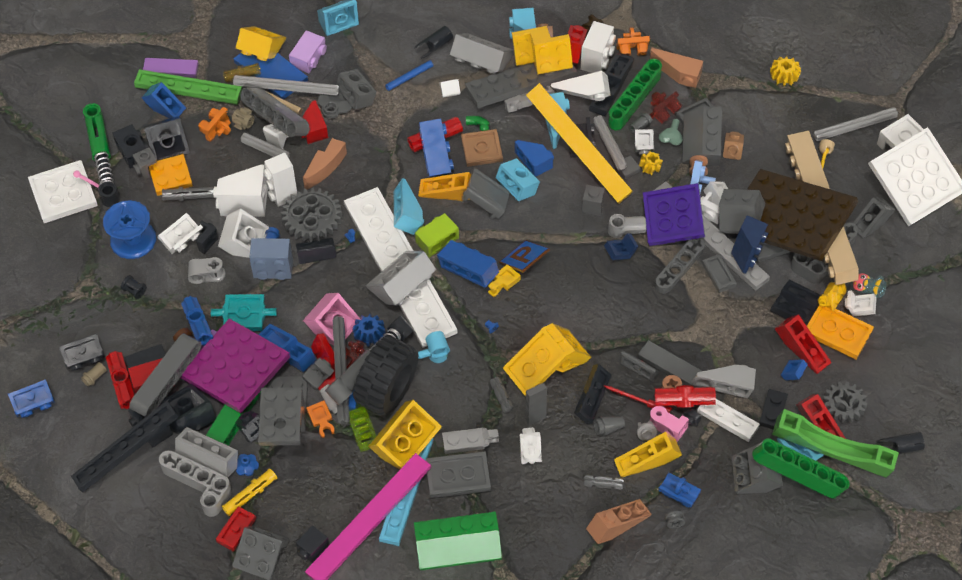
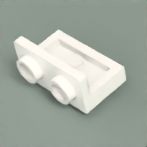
(179, 233)

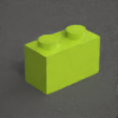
(436, 235)

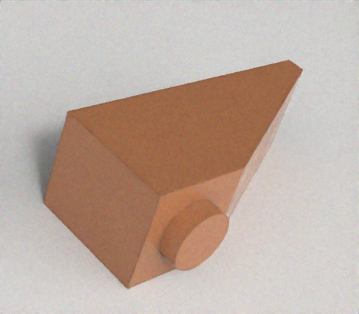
(678, 67)

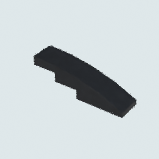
(616, 75)

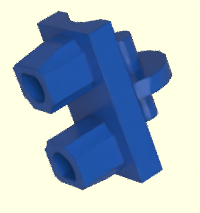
(679, 490)

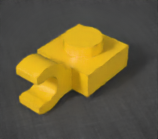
(504, 279)

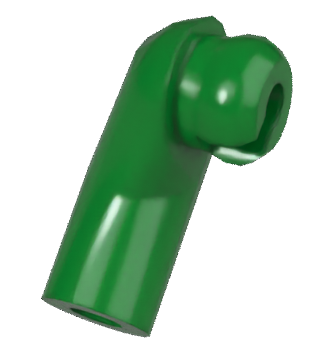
(478, 120)

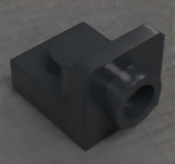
(207, 238)

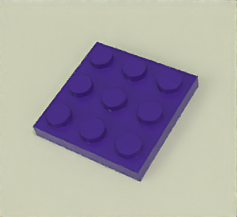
(673, 214)

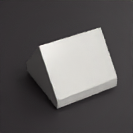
(450, 88)

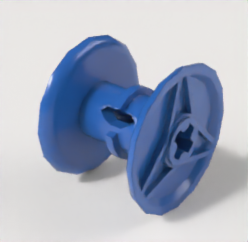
(129, 229)

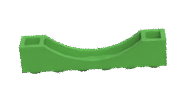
(862, 455)

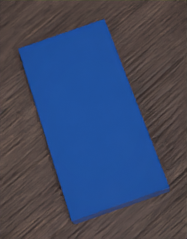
(273, 68)

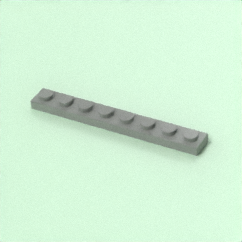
(722, 245)

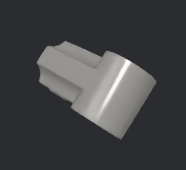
(626, 225)

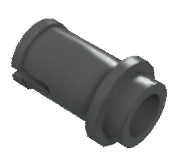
(643, 121)

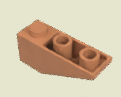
(617, 520)

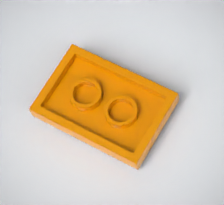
(839, 330)

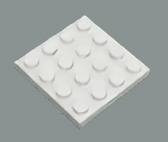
(917, 176)

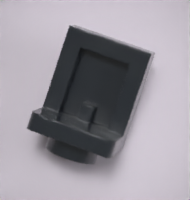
(249, 425)

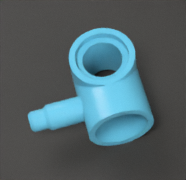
(437, 347)

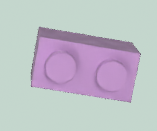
(308, 51)

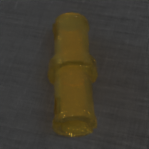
(243, 71)

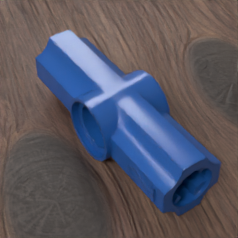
(197, 320)

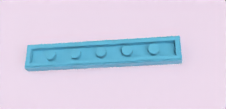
(398, 517)

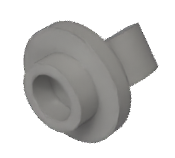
(646, 431)

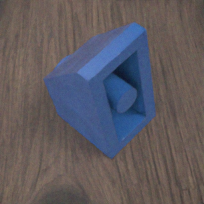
(163, 101)
(534, 156)

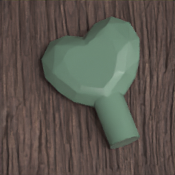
(671, 134)

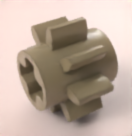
(243, 118)

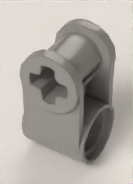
(203, 270)

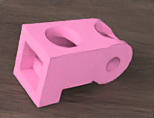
(668, 423)

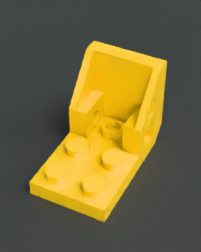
(545, 353)

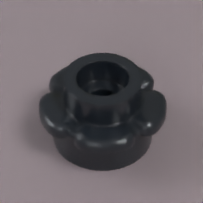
(693, 416)

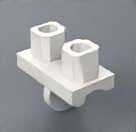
(530, 446)

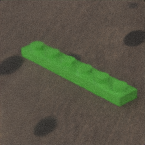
(190, 86)

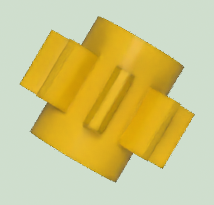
(650, 163)

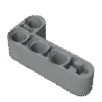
(174, 466)

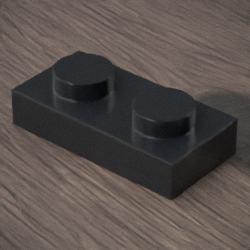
(773, 406)

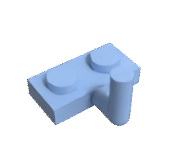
(698, 174)

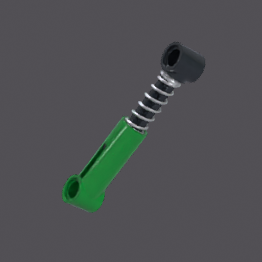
(100, 154)

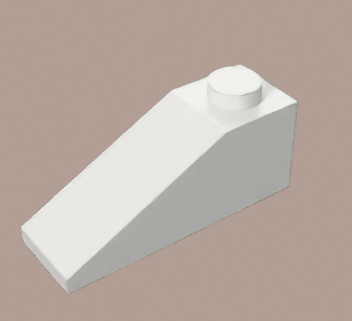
(589, 86)

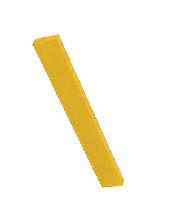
(579, 143)

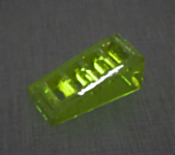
(357, 417)

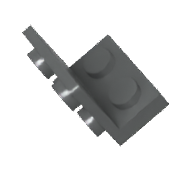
(259, 551)

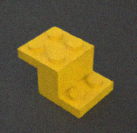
(545, 52)

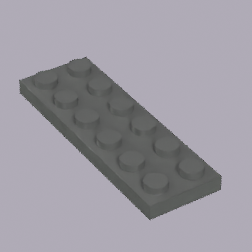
(513, 83)

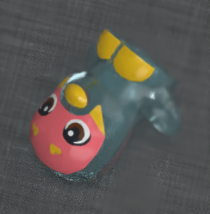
(870, 285)

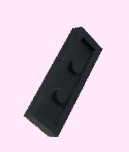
(592, 394)

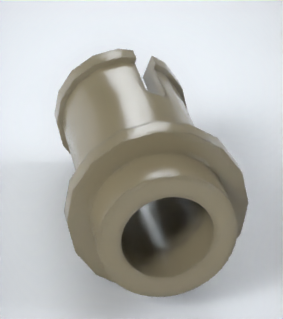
(92, 375)

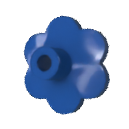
(246, 465)

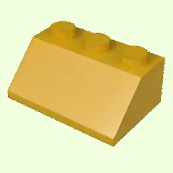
(405, 434)

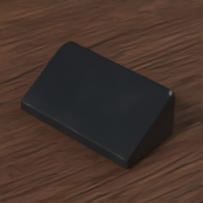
(316, 250)

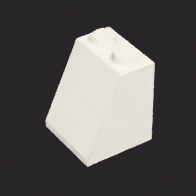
(242, 191)

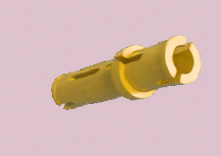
(250, 491)

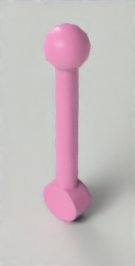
(77, 174)

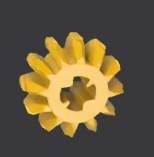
(785, 70)

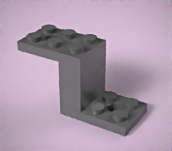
(283, 411)

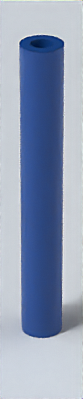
(409, 75)

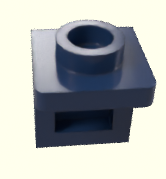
(621, 248)

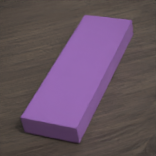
(176, 67)

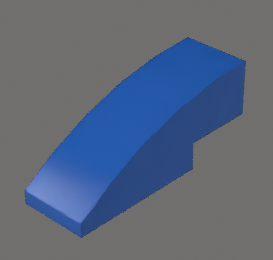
(300, 355)

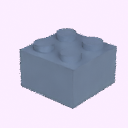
(271, 258)

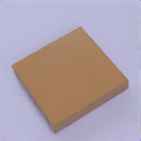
(481, 147)

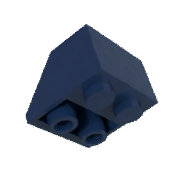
(748, 243)

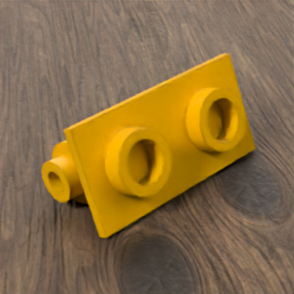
(832, 295)

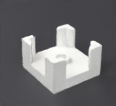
(898, 132)

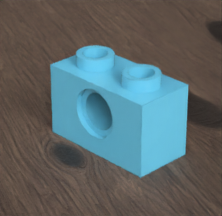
(517, 179)

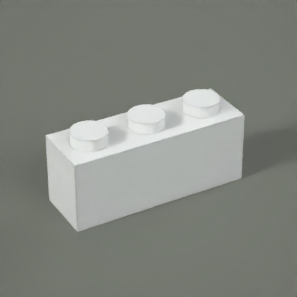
(280, 179)

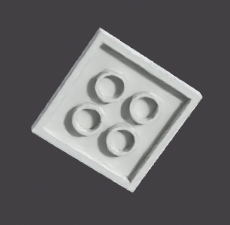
(61, 193)

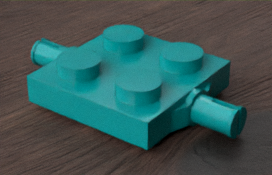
(246, 310)

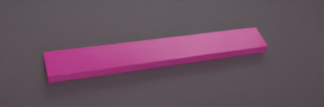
(368, 519)

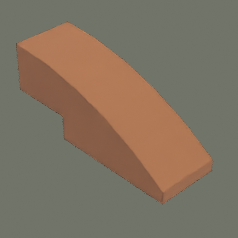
(324, 163)

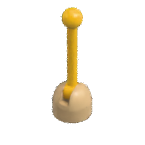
(826, 147)

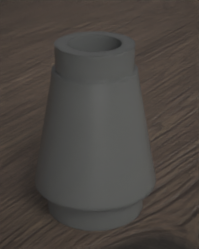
(608, 424)

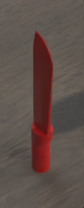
(650, 404)

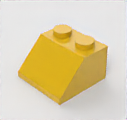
(259, 42)

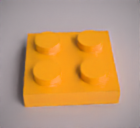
(170, 174)

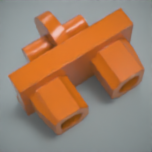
(633, 40)
(218, 124)

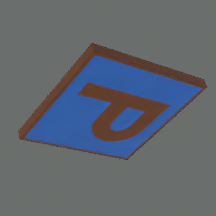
(524, 256)

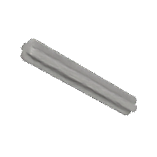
(609, 142)

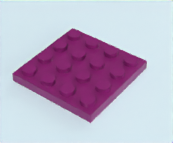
(235, 365)

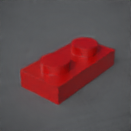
(323, 350)
(232, 531)

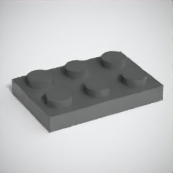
(458, 474)

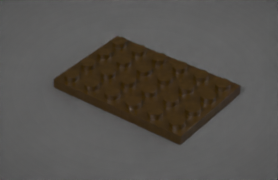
(801, 214)

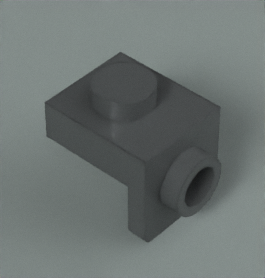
(142, 161)
(318, 372)

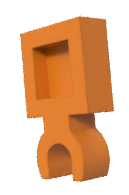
(320, 416)

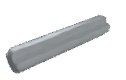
(262, 145)

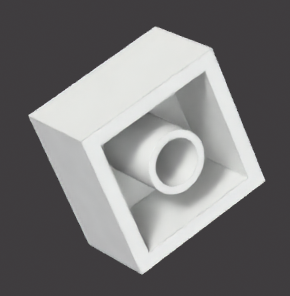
(597, 47)

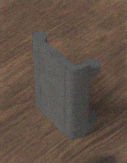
(486, 193)

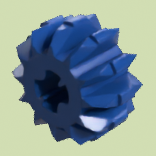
(368, 329)

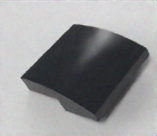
(796, 300)

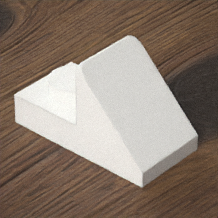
(274, 136)

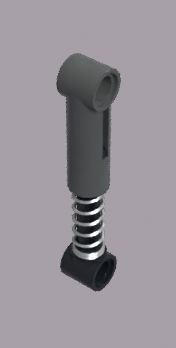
(344, 385)

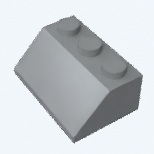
(481, 52)
(402, 277)

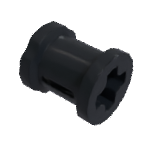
(134, 287)

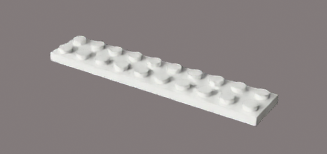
(386, 243)

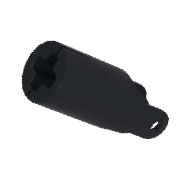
(436, 40)
(906, 443)

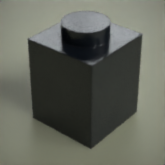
(312, 544)

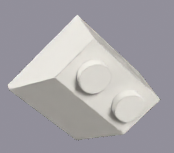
(238, 231)

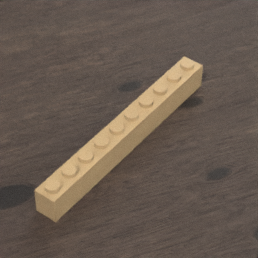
(809, 169)

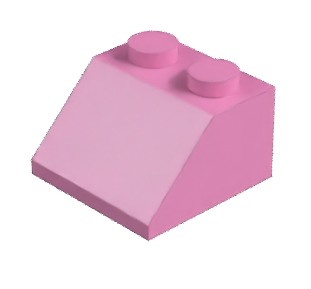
(321, 316)

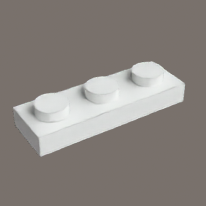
(730, 419)

